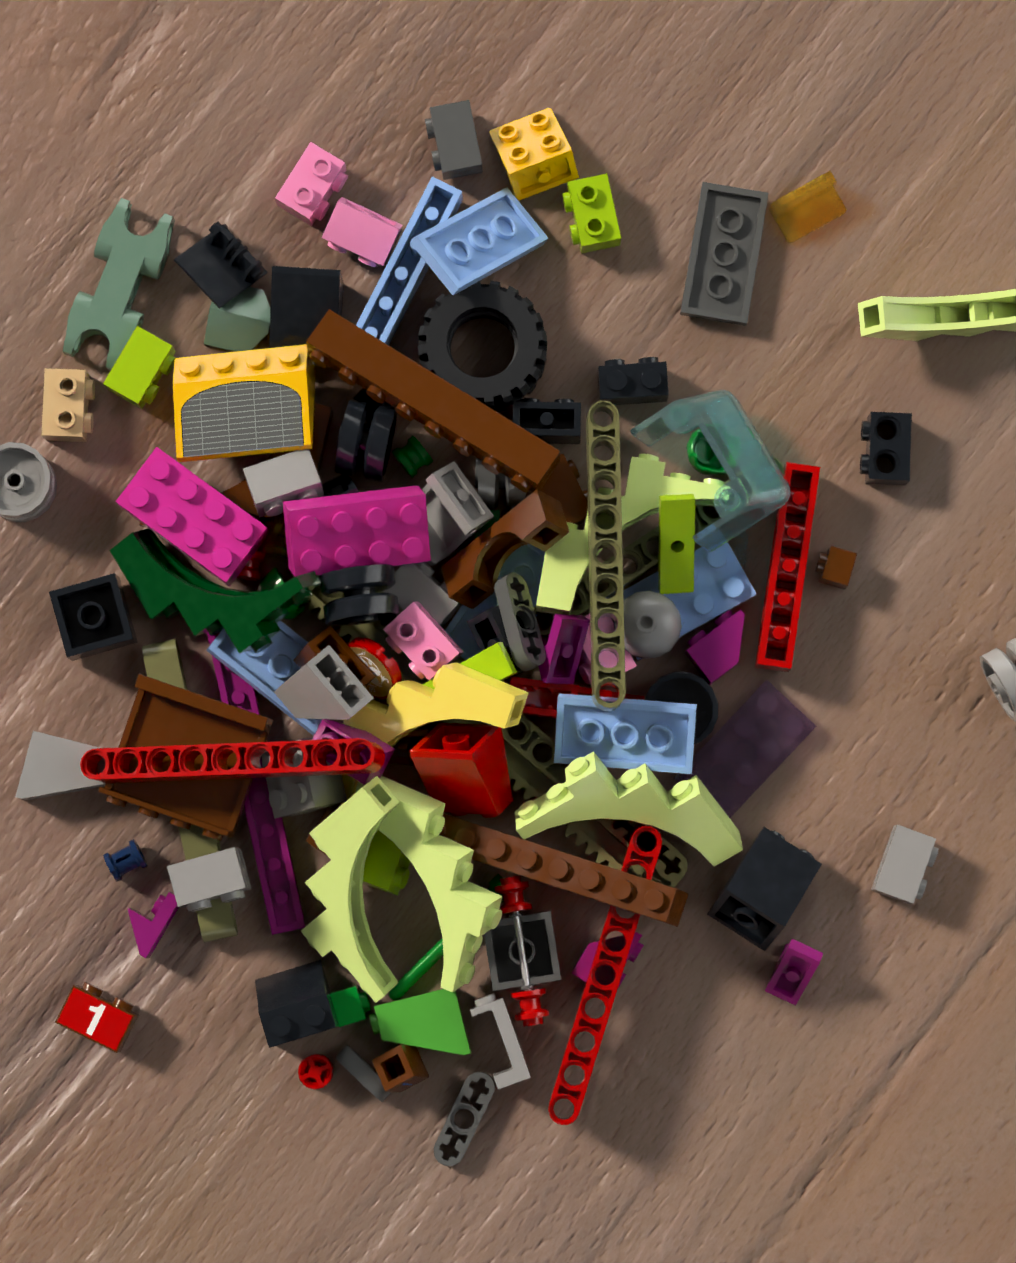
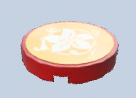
(385, 669)

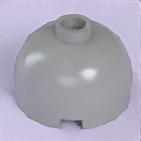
(650, 624)

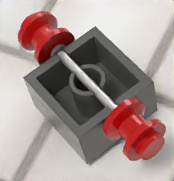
(522, 951)

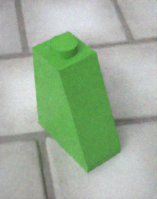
(423, 1021)

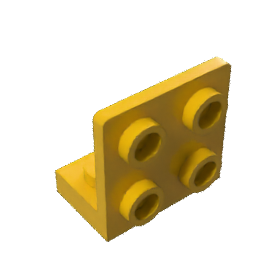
(534, 153)

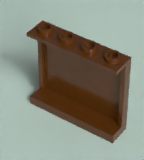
(180, 717)

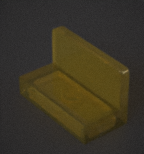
(808, 207)

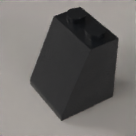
(301, 301)
(765, 888)
(295, 1003)

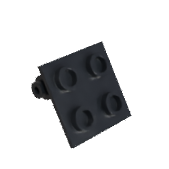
(221, 265)

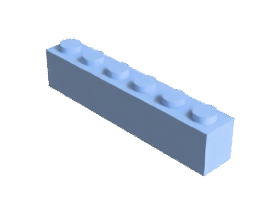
(406, 266)

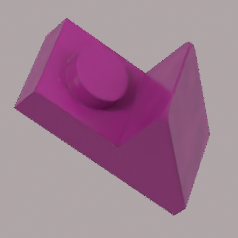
(563, 648)
(149, 931)
(793, 971)

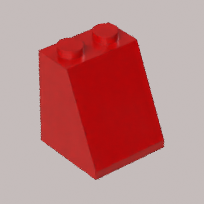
(465, 768)

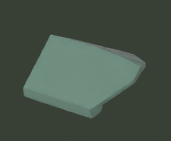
(239, 323)

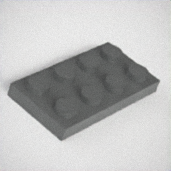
(724, 253)

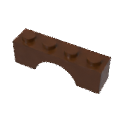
(476, 568)

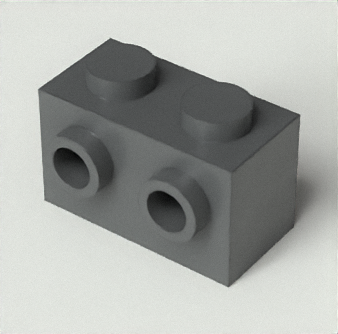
(455, 140)

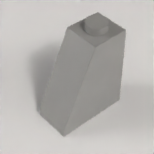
(324, 689)
(54, 768)

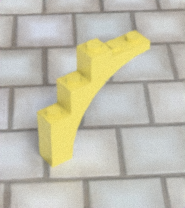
(457, 695)

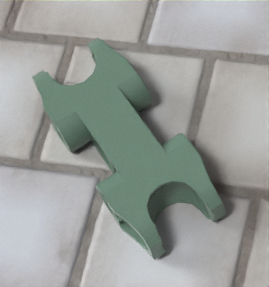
(127, 260)

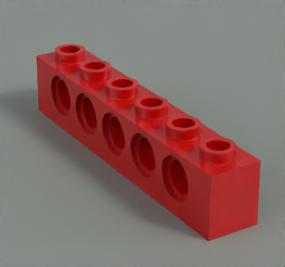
(787, 569)

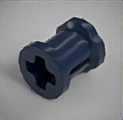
(125, 860)

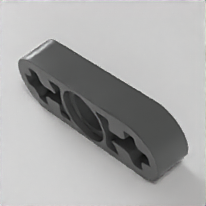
(514, 600)
(460, 1145)

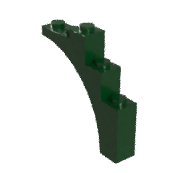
(171, 588)

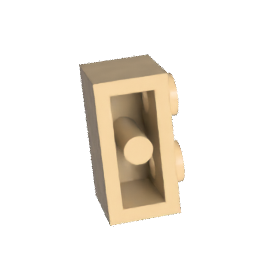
(66, 405)

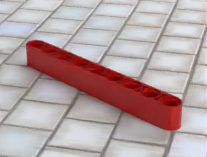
(246, 766)
(606, 993)

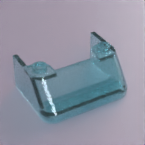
(755, 479)

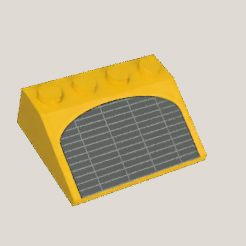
(243, 403)

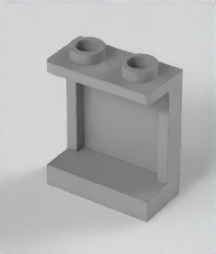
(453, 512)
(519, 1069)

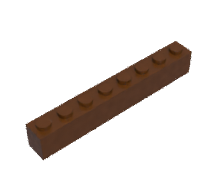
(432, 402)
(568, 872)

